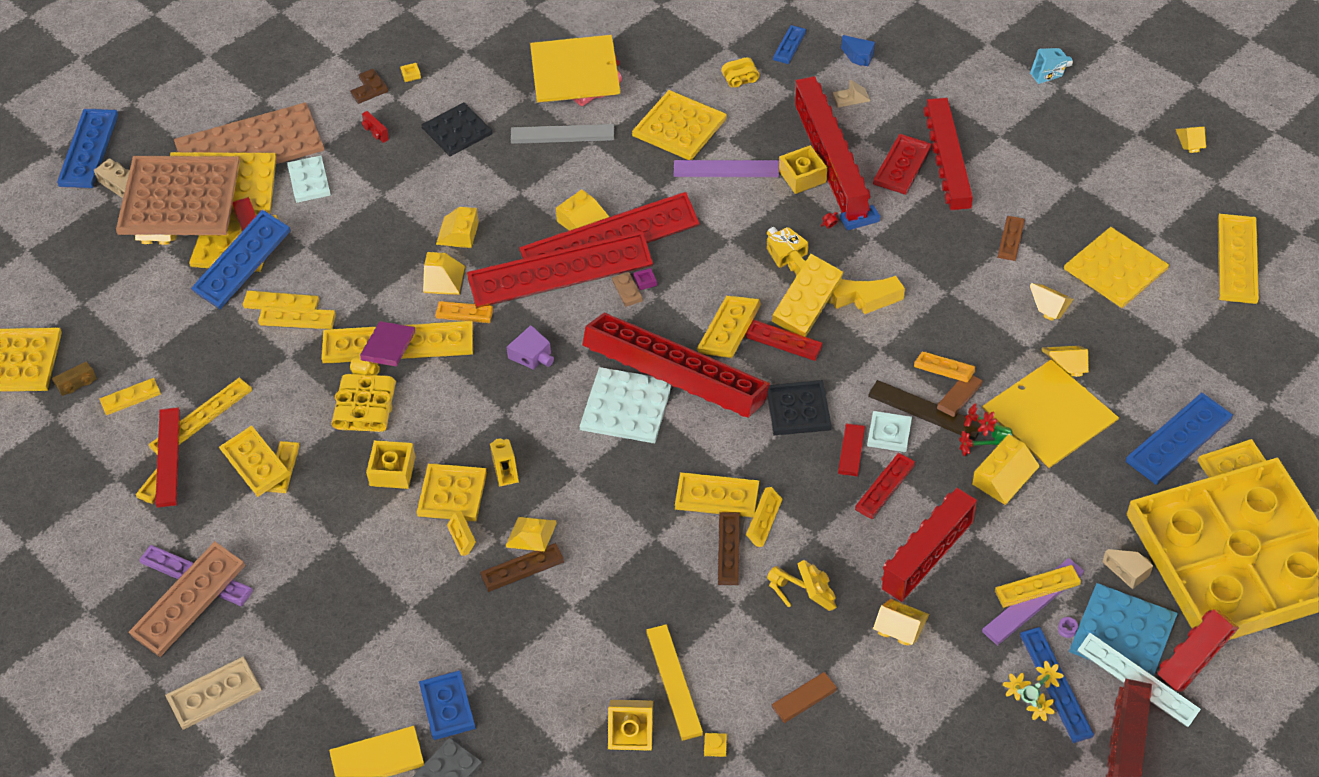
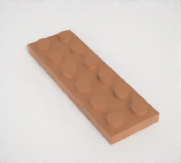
(187, 599)

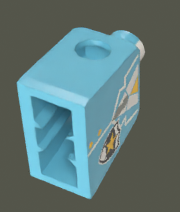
(1049, 64)

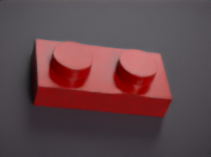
(378, 130)

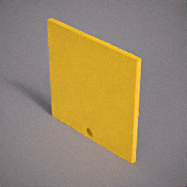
(574, 68)
(1051, 413)

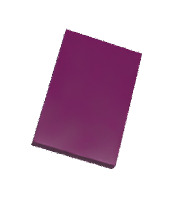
(387, 343)

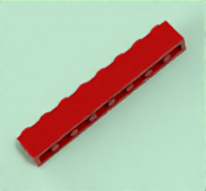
(948, 154)

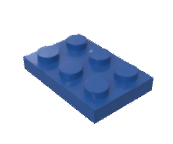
(446, 705)

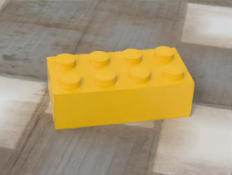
(807, 296)

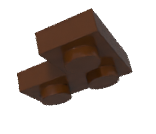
(371, 88)

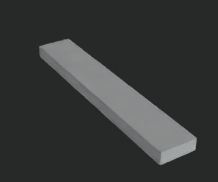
(562, 133)

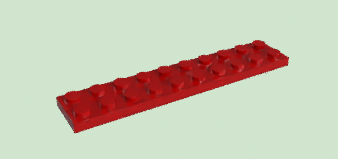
(654, 219)
(559, 269)

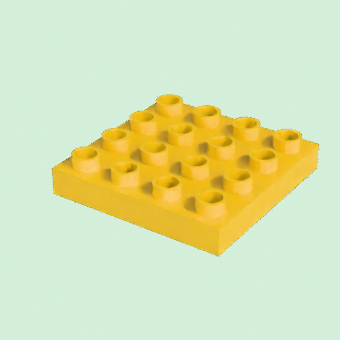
(1235, 546)

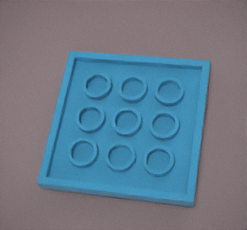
(1126, 625)

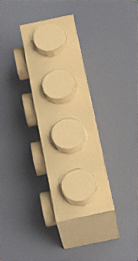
(112, 176)

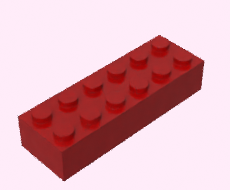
(928, 544)

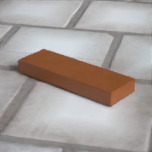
(1011, 238)
(959, 396)
(804, 697)

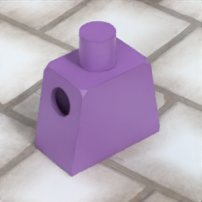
(530, 349)

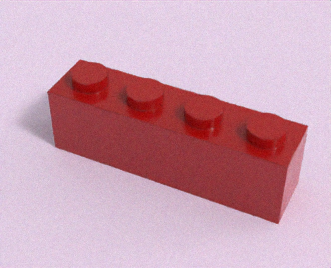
(1197, 650)

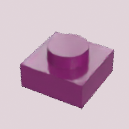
(645, 279)

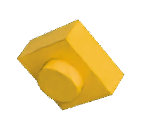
(410, 72)
(715, 744)

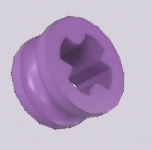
(1063, 630)

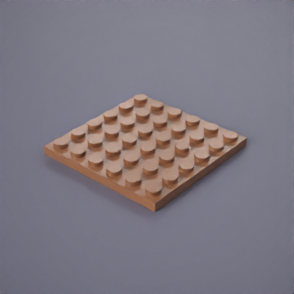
(178, 195)

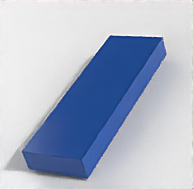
(789, 44)

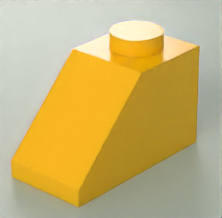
(1192, 138)

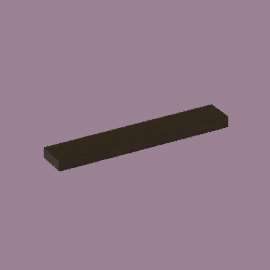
(922, 409)

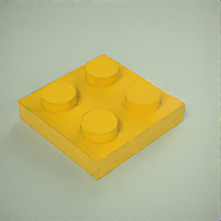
(817, 585)

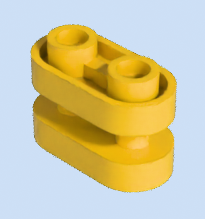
(740, 72)

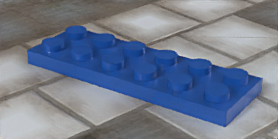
(87, 148)
(241, 259)
(1179, 438)

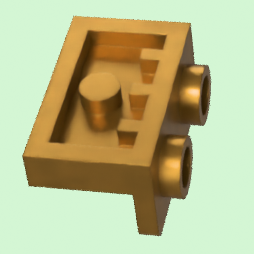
(74, 378)

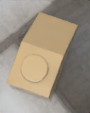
(1128, 565)

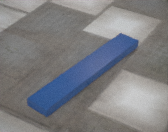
(1063, 696)

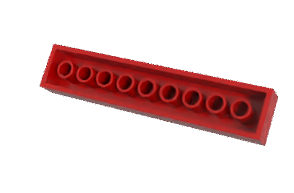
(831, 148)
(676, 364)

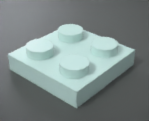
(889, 431)

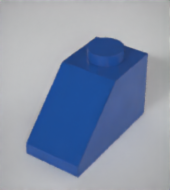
(858, 50)

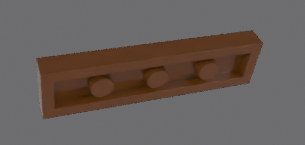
(728, 549)
(521, 567)

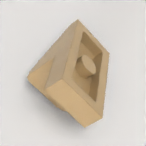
(854, 95)

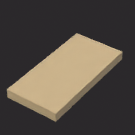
(213, 693)

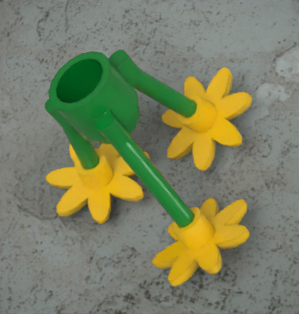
(1031, 693)

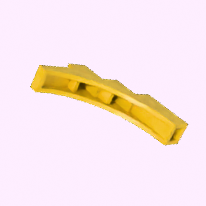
(866, 294)

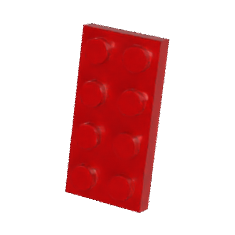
(902, 164)

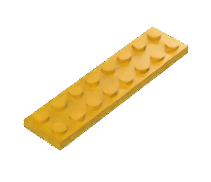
(428, 341)

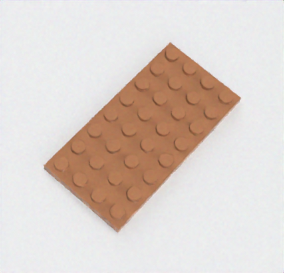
(284, 132)

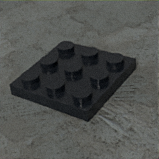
(457, 129)
(798, 407)

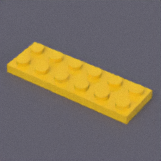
(1237, 258)

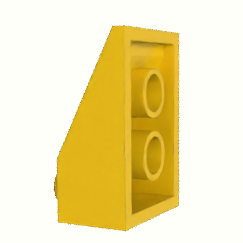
(579, 211)

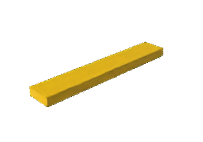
(209, 410)
(674, 682)

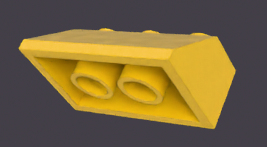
(1005, 470)

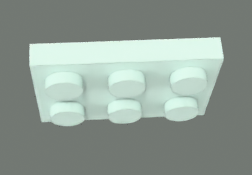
(308, 179)

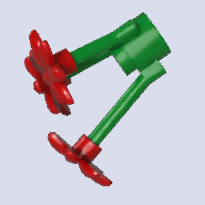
(988, 423)

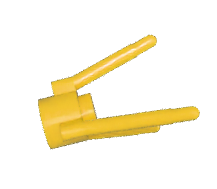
(780, 578)

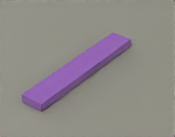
(726, 168)
(177, 566)
(1018, 614)

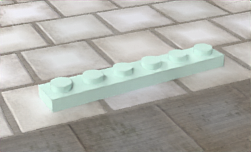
(1123, 669)

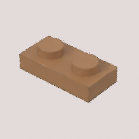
(627, 289)

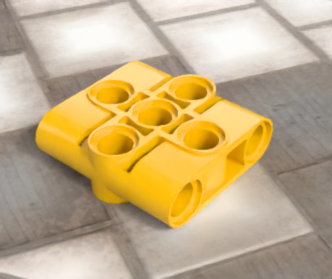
(363, 402)

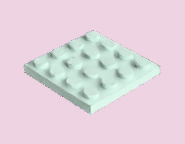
(626, 405)

